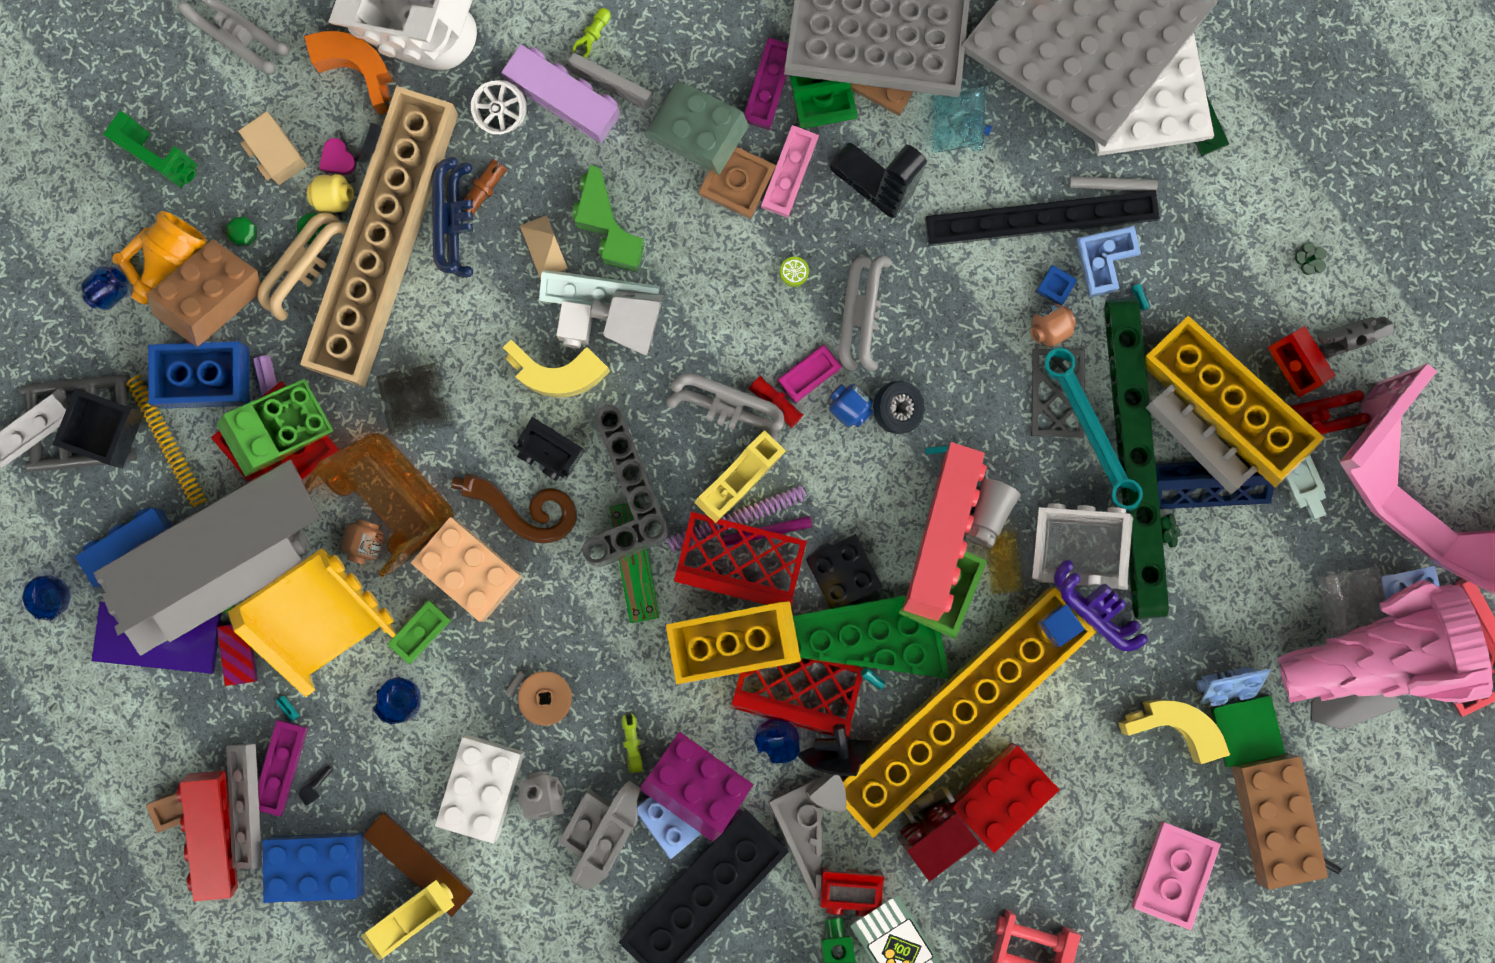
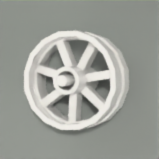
(498, 107)

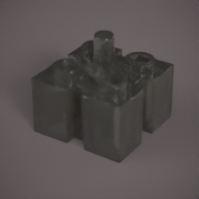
(414, 400)

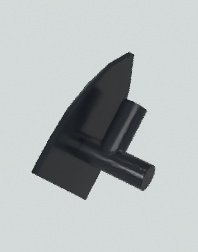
(836, 755)

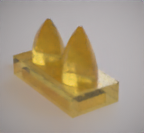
(1004, 565)

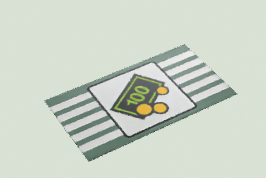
(893, 935)

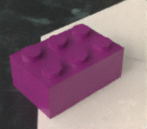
(696, 787)

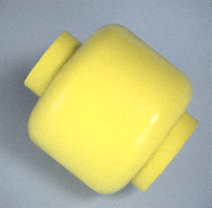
(330, 193)

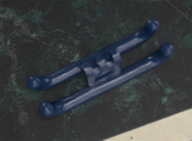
(449, 216)

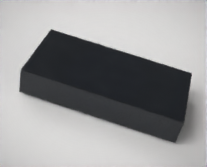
(368, 143)

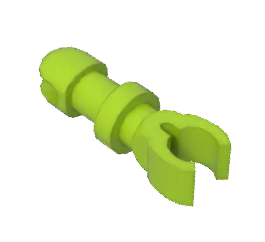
(592, 32)
(633, 754)

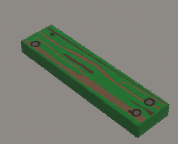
(635, 572)

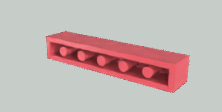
(944, 532)

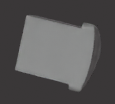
(829, 793)

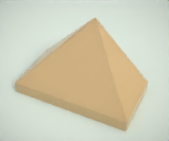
(543, 245)

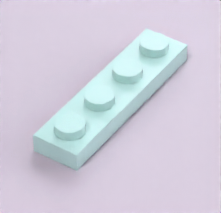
(585, 289)

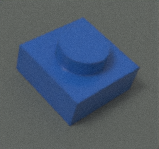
(1056, 285)

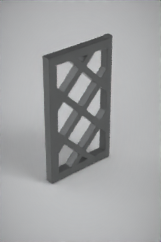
(1038, 407)

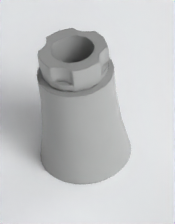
(991, 511)

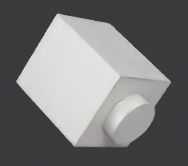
(574, 324)

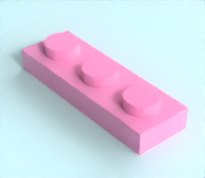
(790, 171)

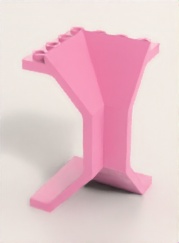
(1374, 470)

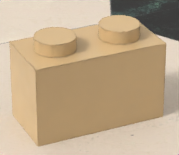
(272, 148)

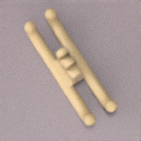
(298, 262)

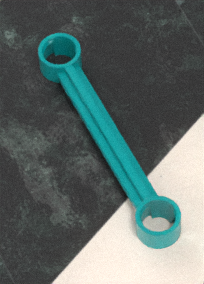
(1093, 428)

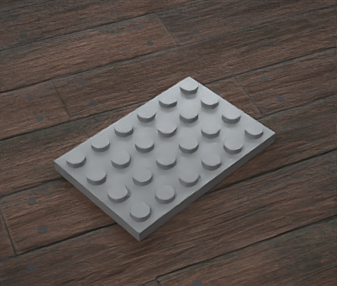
(880, 43)

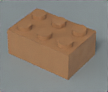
(204, 292)

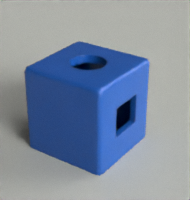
(1060, 625)

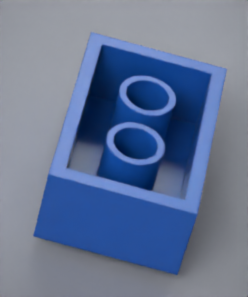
(198, 376)
(313, 867)

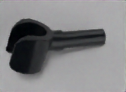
(308, 793)

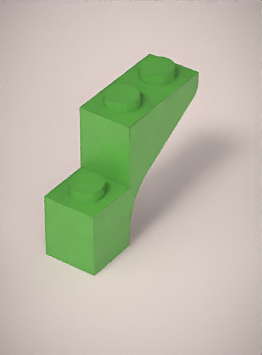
(595, 215)

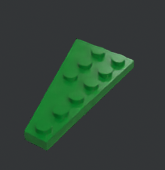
(872, 638)

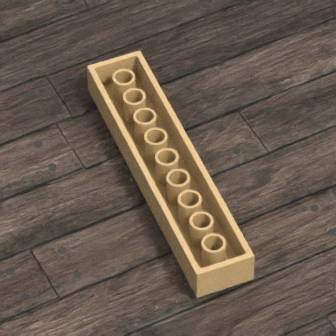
(379, 237)

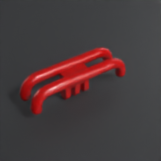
(1317, 412)

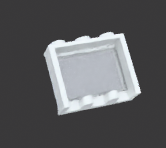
(1090, 539)

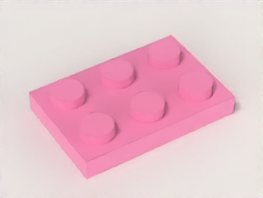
(1176, 875)

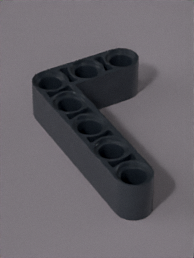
(885, 188)

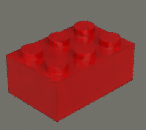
(1004, 797)

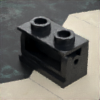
(548, 449)

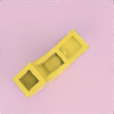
(740, 476)

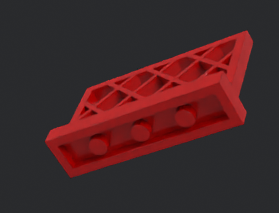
(733, 586)
(799, 715)

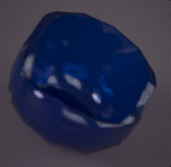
(46, 597)
(397, 701)
(778, 740)

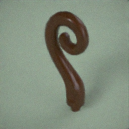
(484, 490)

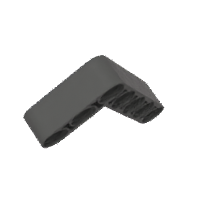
(632, 490)

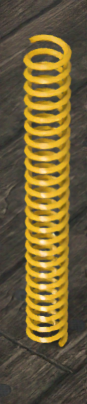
(140, 382)

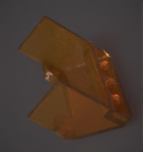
(391, 489)

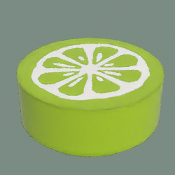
(794, 271)

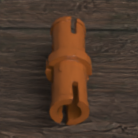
(483, 186)

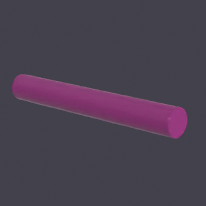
(781, 528)

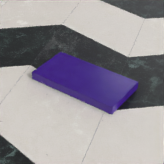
(189, 652)

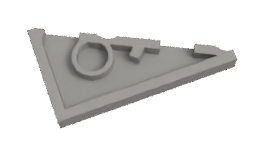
(801, 828)

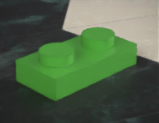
(419, 632)

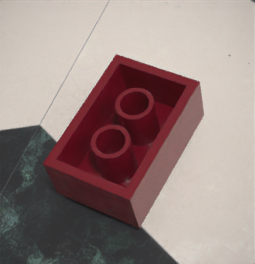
(937, 840)

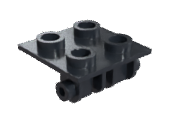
(844, 572)

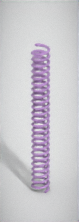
(744, 516)

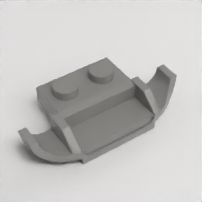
(600, 832)

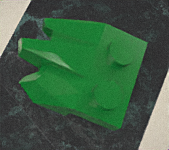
(822, 101)

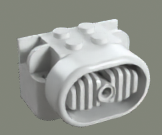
(414, 31)

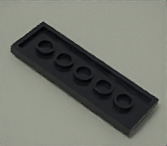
(705, 893)

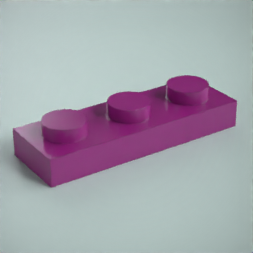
(767, 85)
(280, 766)

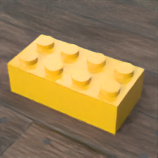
(733, 642)

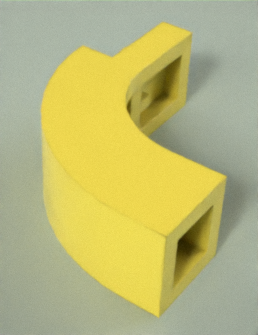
(564, 381)
(1199, 731)

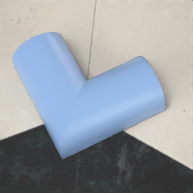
(1098, 254)

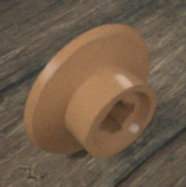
(530, 698)

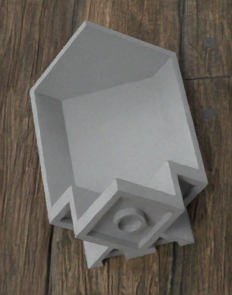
(209, 559)

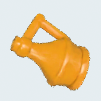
(165, 248)

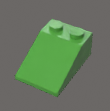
(963, 592)

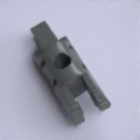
(1354, 335)

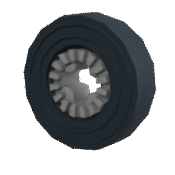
(911, 407)

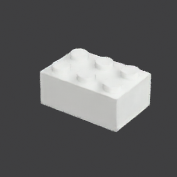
(479, 789)

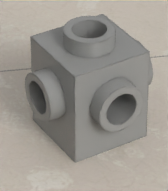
(541, 796)

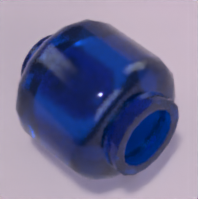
(104, 287)

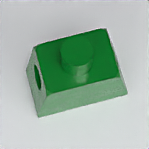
(836, 936)

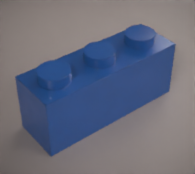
(121, 540)

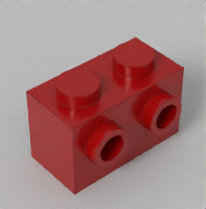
(1301, 361)

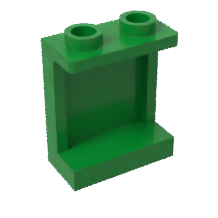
(130, 138)

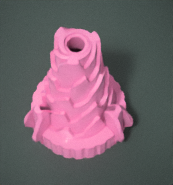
(1423, 650)

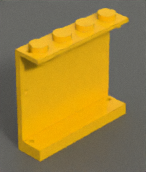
(308, 618)

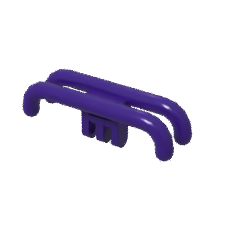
(1098, 609)

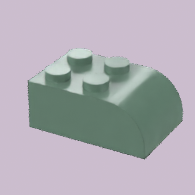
(698, 127)

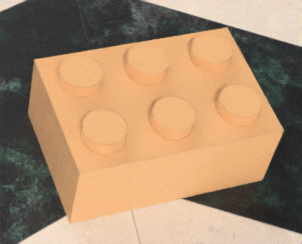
(466, 569)

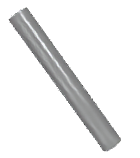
(1113, 183)

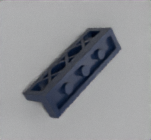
(1189, 476)

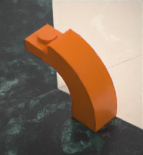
(341, 49)

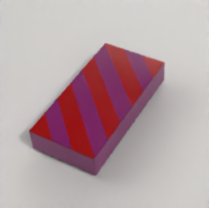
(236, 657)

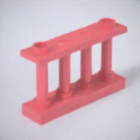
(1063, 944)

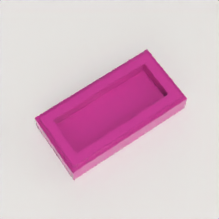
(809, 373)

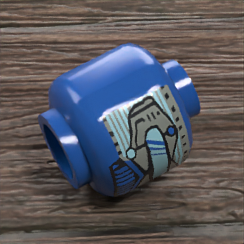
(851, 405)

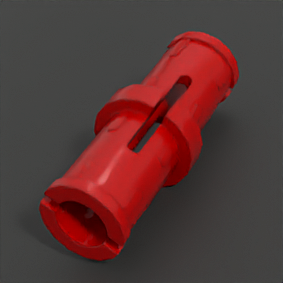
(765, 391)

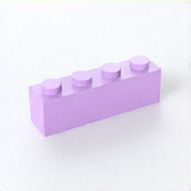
(561, 93)

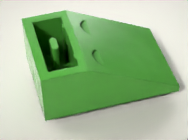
(273, 427)

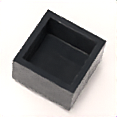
(98, 428)

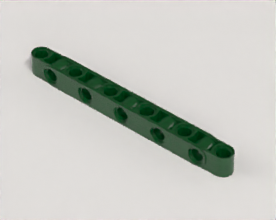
(1135, 433)

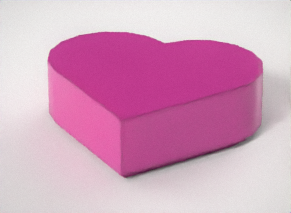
(336, 158)

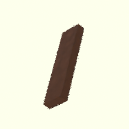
(414, 859)

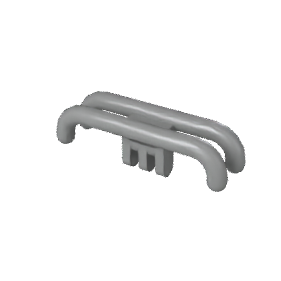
(235, 33)
(860, 311)
(727, 403)

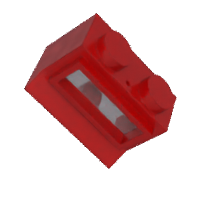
(850, 891)

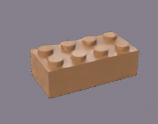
(1279, 821)

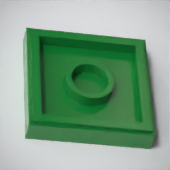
(1249, 730)

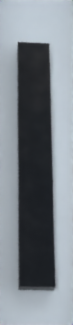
(1042, 218)

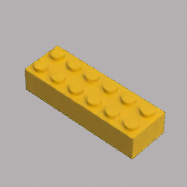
(1233, 401)

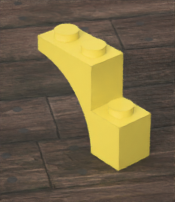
(408, 919)

